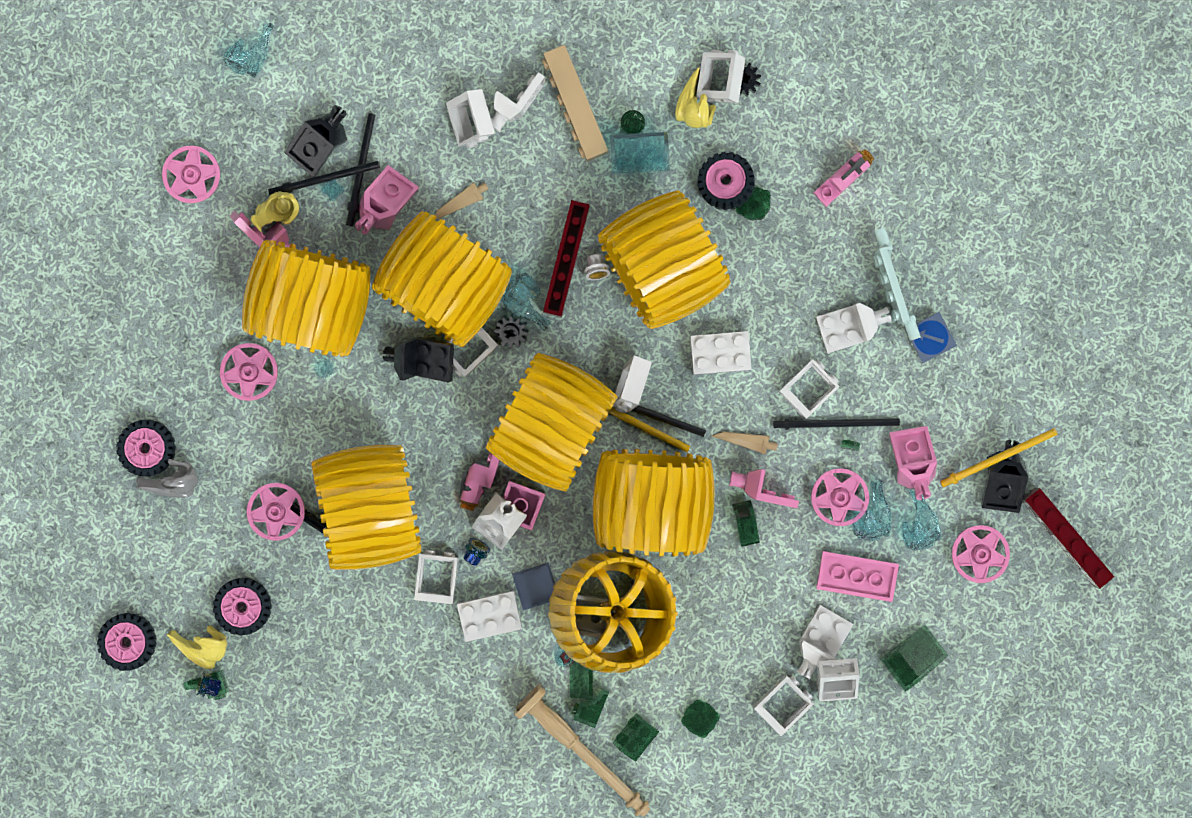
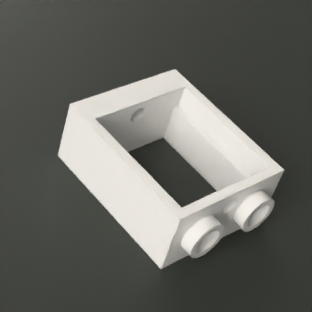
(734, 81)
(461, 122)
(459, 370)
(830, 379)
(631, 384)
(436, 597)
(834, 672)
(805, 695)

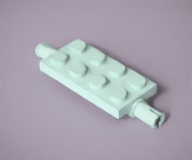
(889, 279)

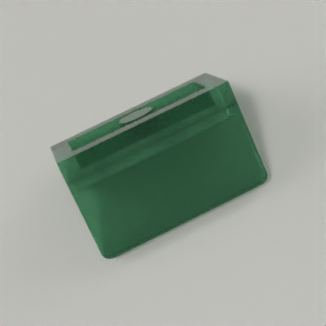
(581, 682)

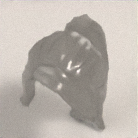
(178, 485)

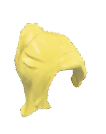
(688, 110)
(278, 208)
(202, 650)

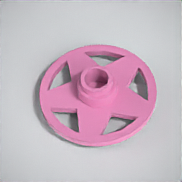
(191, 174)
(248, 371)
(840, 497)
(275, 511)
(980, 554)

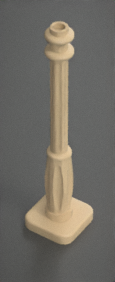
(564, 734)

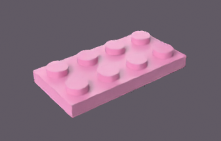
(857, 576)

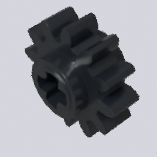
(749, 86)
(511, 323)

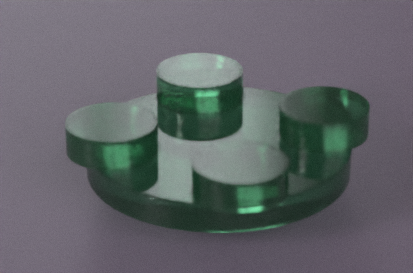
(756, 206)
(700, 718)

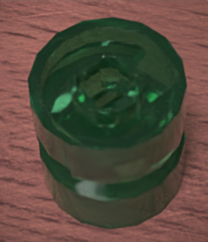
(632, 122)

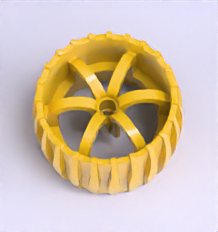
(664, 259)
(442, 278)
(305, 298)
(551, 421)
(653, 502)
(366, 507)
(660, 612)

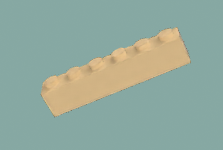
(575, 102)

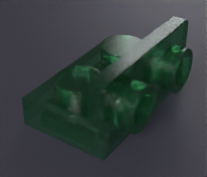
(635, 737)

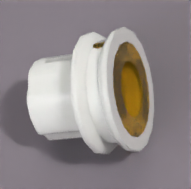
(596, 268)

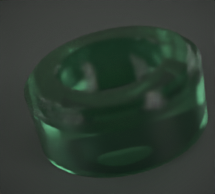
(850, 445)

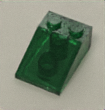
(914, 658)

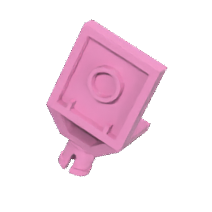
(384, 200)
(276, 233)
(914, 459)
(752, 486)

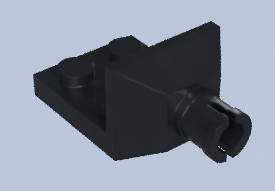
(317, 140)
(422, 358)
(1005, 483)

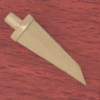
(465, 198)
(754, 442)

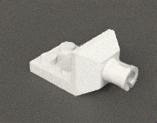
(509, 111)
(850, 326)
(499, 521)
(822, 639)

